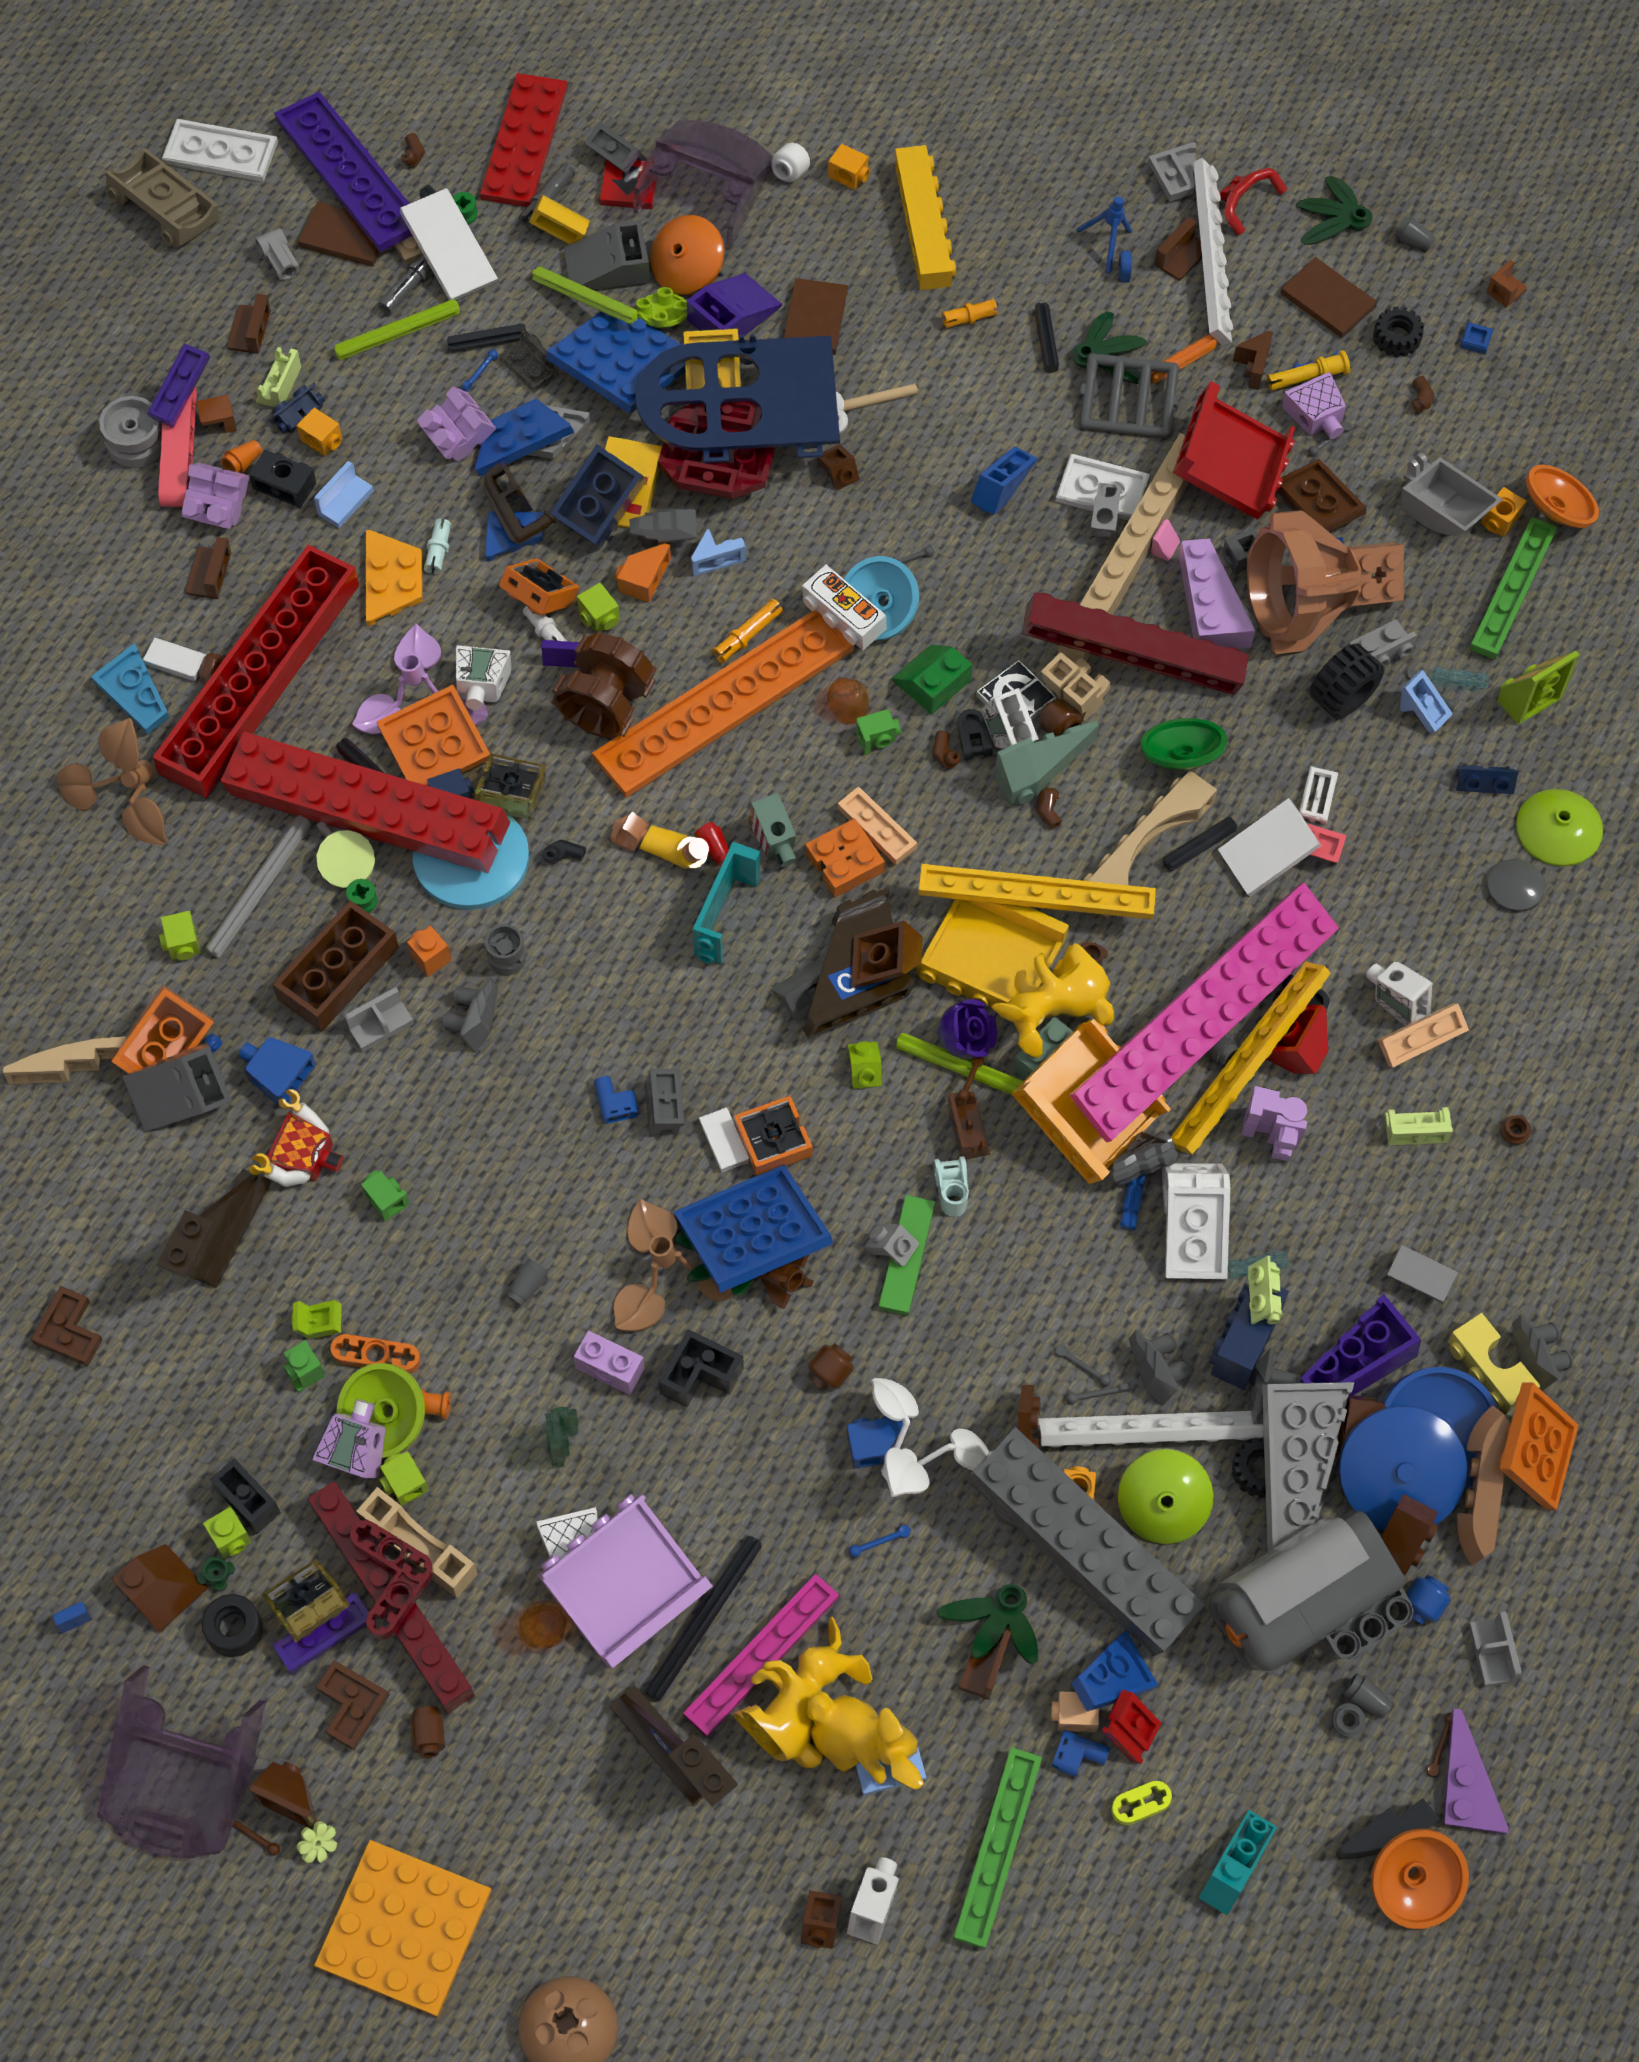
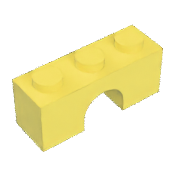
(1471, 1345)

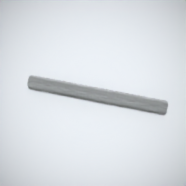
(258, 886)

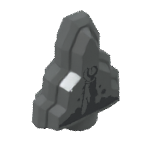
(1143, 1156)

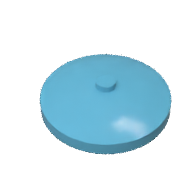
(473, 889)

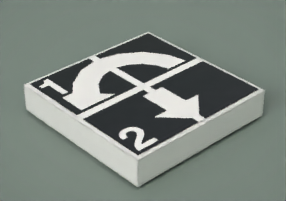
(1033, 691)

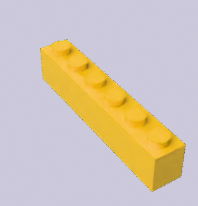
(923, 217)

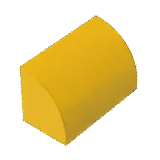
(559, 220)

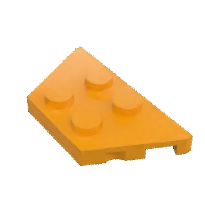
(392, 576)

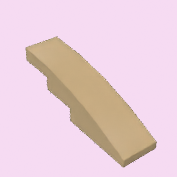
(56, 1063)

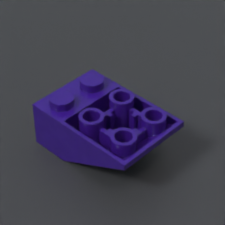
(731, 305)

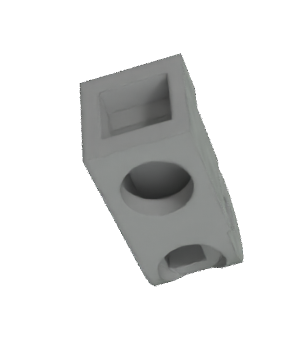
(1106, 511)

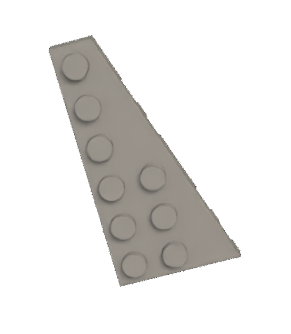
(1299, 1451)

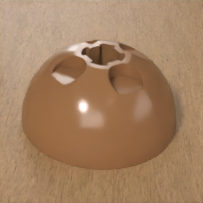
(563, 2040)

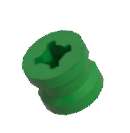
(467, 205)
(354, 893)

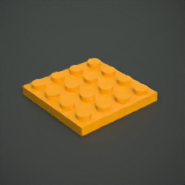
(403, 1928)

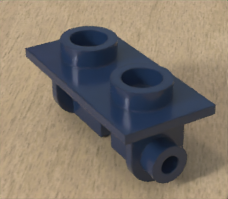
(303, 400)
(1490, 780)

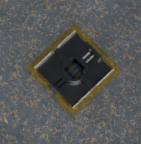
(511, 785)
(306, 1600)

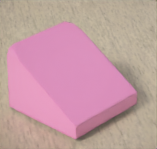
(1164, 541)

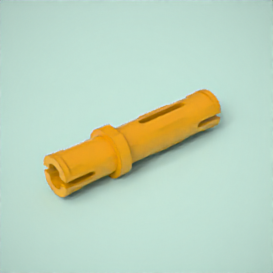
(739, 638)

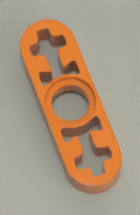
(354, 1341)

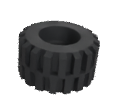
(1347, 681)

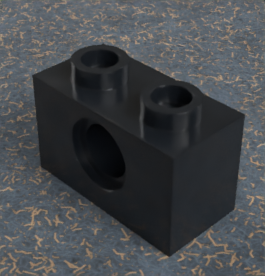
(269, 473)
(245, 1496)

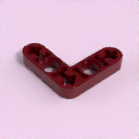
(403, 1577)

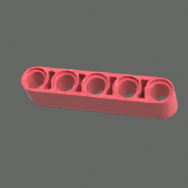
(177, 455)

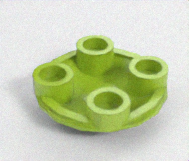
(662, 308)

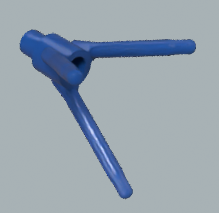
(1113, 216)

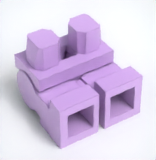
(456, 425)
(229, 493)
(1278, 1117)

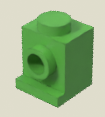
(877, 730)
(384, 1194)
(302, 1366)

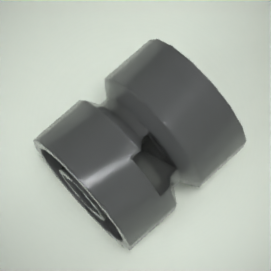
(505, 949)

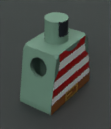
(773, 829)

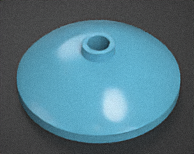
(883, 578)

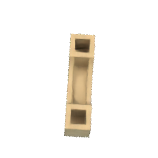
(451, 1567)

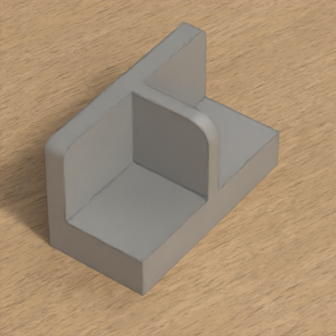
(378, 1019)
(1495, 1650)

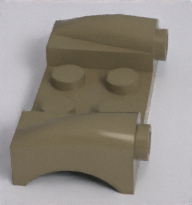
(165, 196)

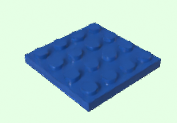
(612, 357)
(753, 1228)

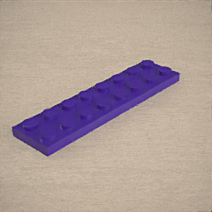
(346, 169)

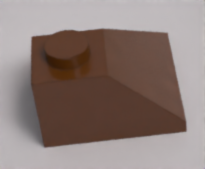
(885, 953)
(159, 1586)
(285, 1792)

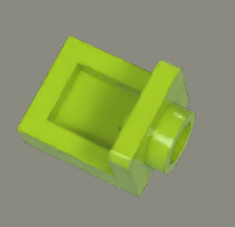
(865, 1064)
(316, 1319)

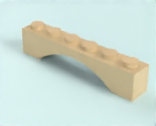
(1184, 804)

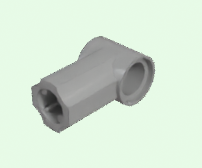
(277, 252)

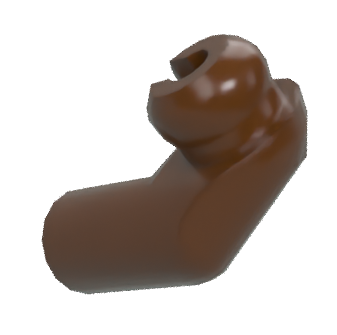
(1425, 395)
(209, 666)
(942, 753)
(1045, 805)

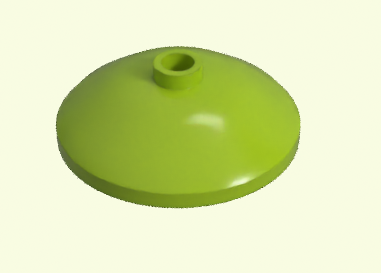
(1554, 839)
(386, 1386)
(1160, 1475)

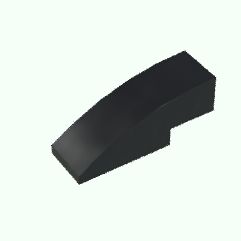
(1386, 1827)

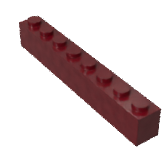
(1135, 643)
(414, 1631)

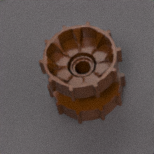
(599, 694)

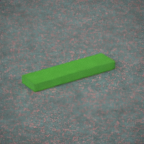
(902, 1280)

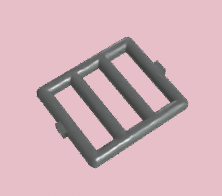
(1139, 426)

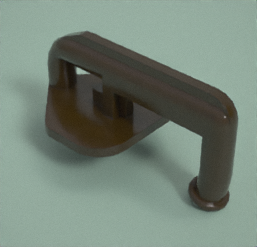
(501, 506)

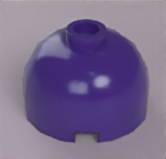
(967, 1030)

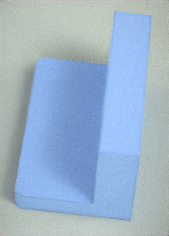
(342, 496)

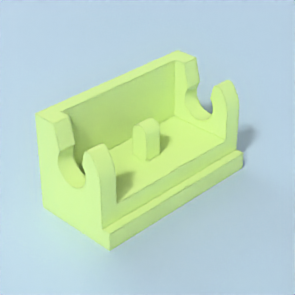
(280, 378)
(1418, 1127)

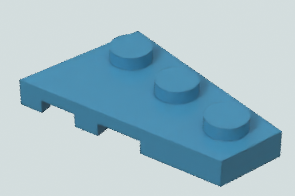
(132, 689)

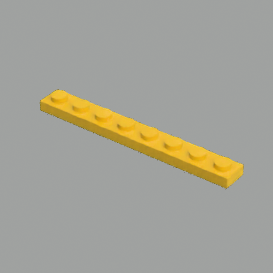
(1037, 891)
(1249, 1057)

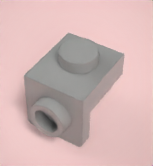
(892, 1241)

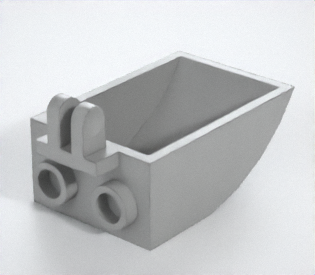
(1444, 496)

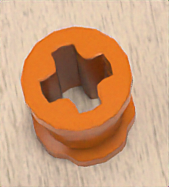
(437, 1404)

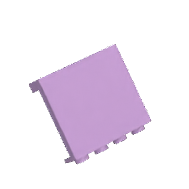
(623, 1580)

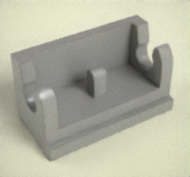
(1422, 1273)

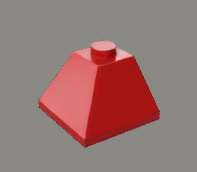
(1304, 1044)

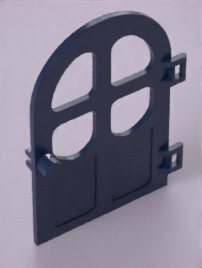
(792, 391)

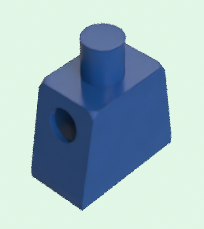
(276, 1067)

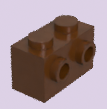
(1407, 1530)

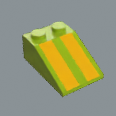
(1537, 687)

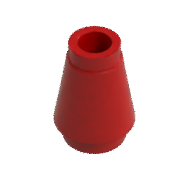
(716, 842)

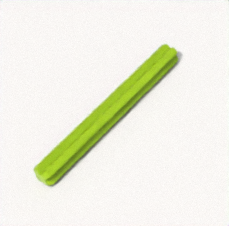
(585, 295)
(396, 329)
(942, 1058)

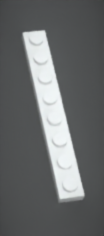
(1212, 252)
(1149, 1428)

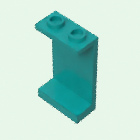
(741, 865)

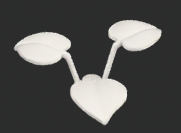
(901, 1466)

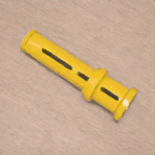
(1334, 364)

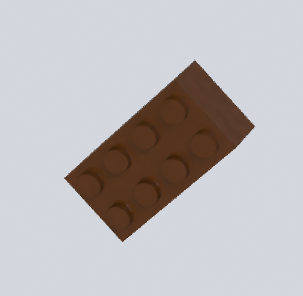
(335, 966)

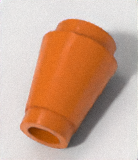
(241, 457)

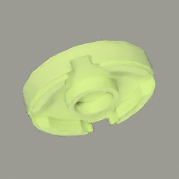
(345, 858)

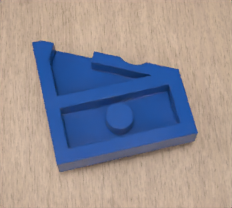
(499, 542)

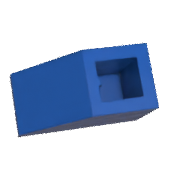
(871, 1440)

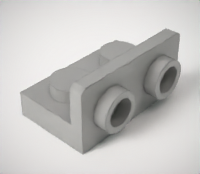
(1388, 642)

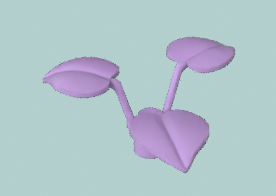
(412, 656)

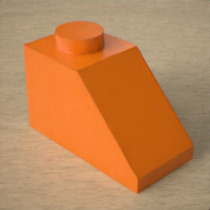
(643, 572)

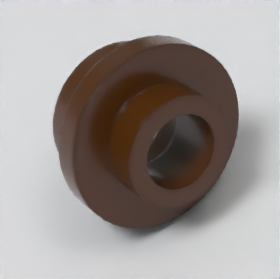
(1518, 1122)

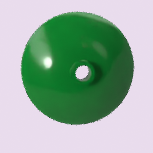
(1184, 743)

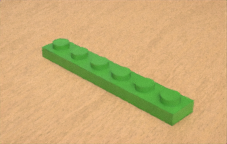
(1513, 588)
(997, 1848)

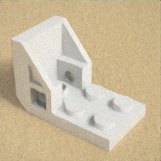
(1196, 1220)

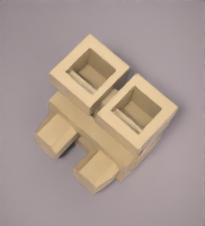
(1074, 685)

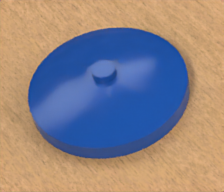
(1448, 1395)
(1400, 1454)

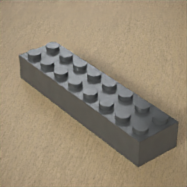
(1085, 1542)

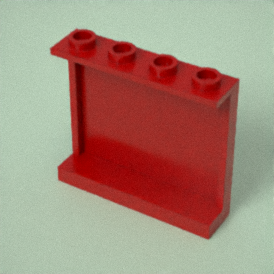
(1233, 455)

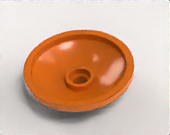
(696, 263)
(1561, 497)
(1432, 1891)

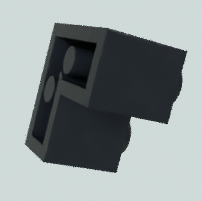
(697, 1362)

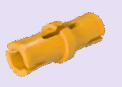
(969, 313)

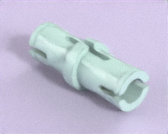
(437, 546)

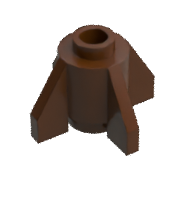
(783, 1279)

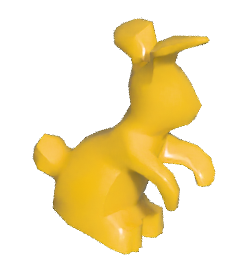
(1073, 989)
(784, 1725)
(853, 1733)

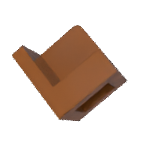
(1504, 286)
(217, 410)

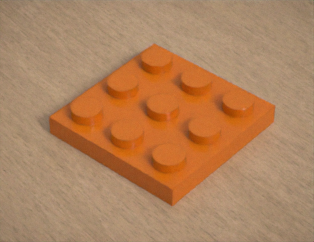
(433, 737)
(1538, 1446)

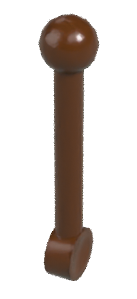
(963, 1094)
(1433, 1768)
(272, 1848)

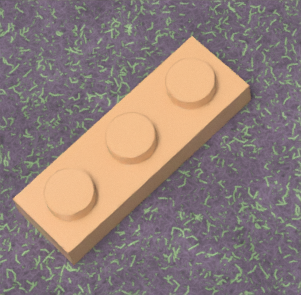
(877, 825)
(1423, 1034)

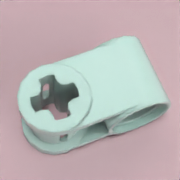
(952, 1181)

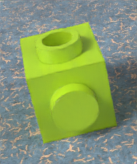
(598, 608)
(179, 936)
(402, 1478)
(227, 1533)

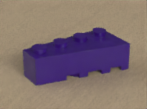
(1369, 1350)

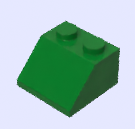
(934, 676)

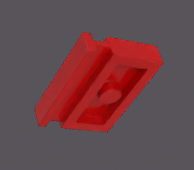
(1131, 1726)

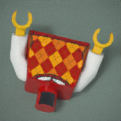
(299, 1148)

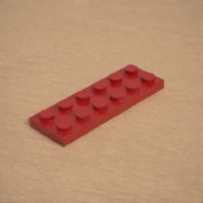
(523, 140)

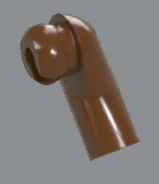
(415, 153)

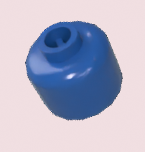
(1428, 1599)

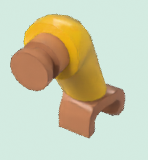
(667, 844)

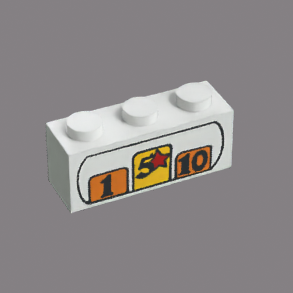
(844, 607)

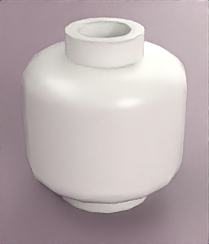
(790, 162)

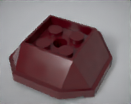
(746, 468)

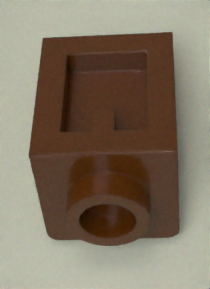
(839, 466)
(821, 1919)

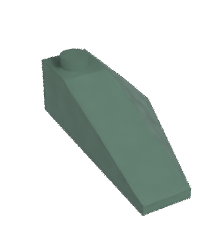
(1030, 765)

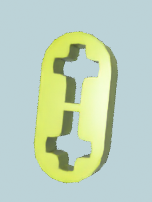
(1139, 1795)

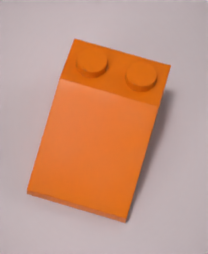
(162, 1030)

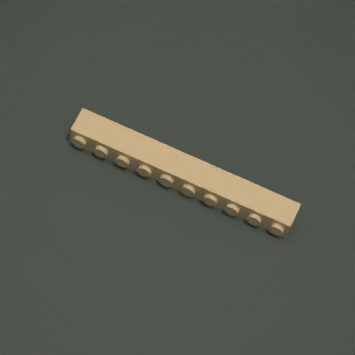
(1134, 541)

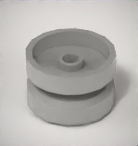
(129, 433)

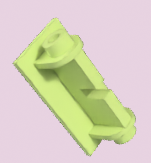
(1264, 1280)

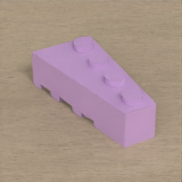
(1211, 598)

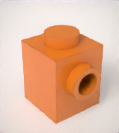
(428, 950)

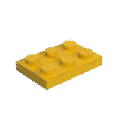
(727, 367)

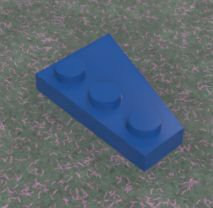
(1114, 1669)

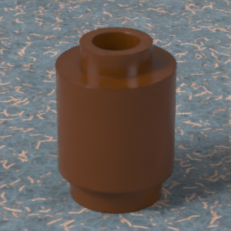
(427, 1731)

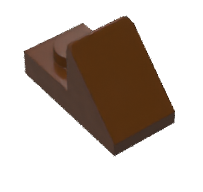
(1254, 354)

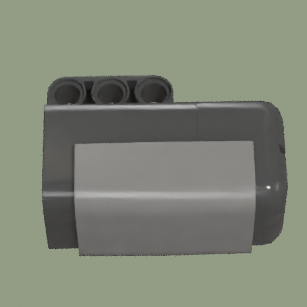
(1312, 1593)

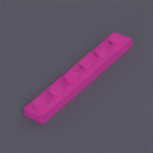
(770, 1644)

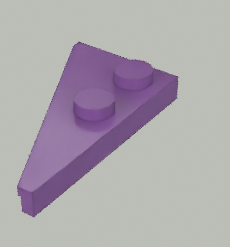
(1468, 1791)

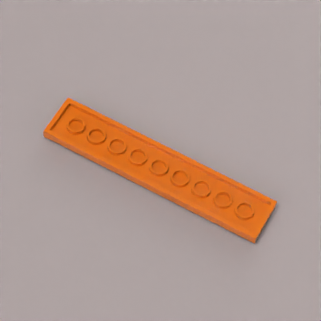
(721, 703)

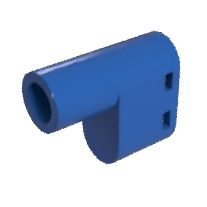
(613, 1103)
(1076, 1749)

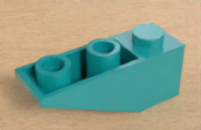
(1237, 1862)

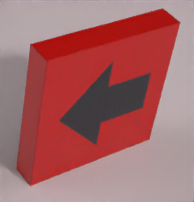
(620, 187)

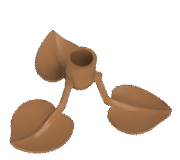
(120, 746)
(653, 1231)

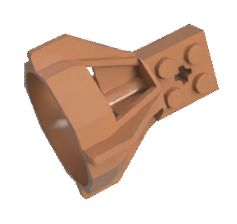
(1325, 576)

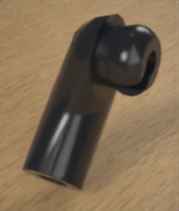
(562, 849)

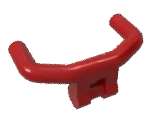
(1239, 186)

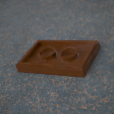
(337, 234)
(1328, 297)
(816, 310)
(1321, 496)

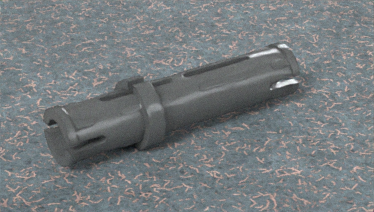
(550, 190)
(415, 273)

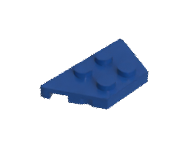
(520, 434)

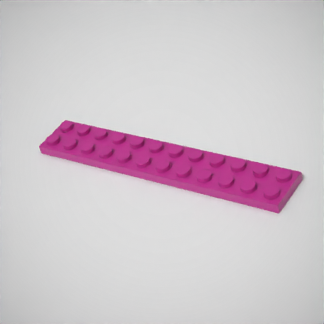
(1203, 1013)

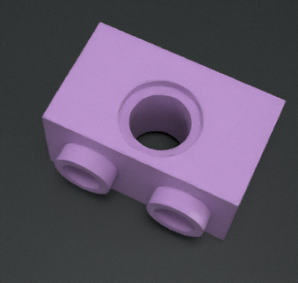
(609, 1362)

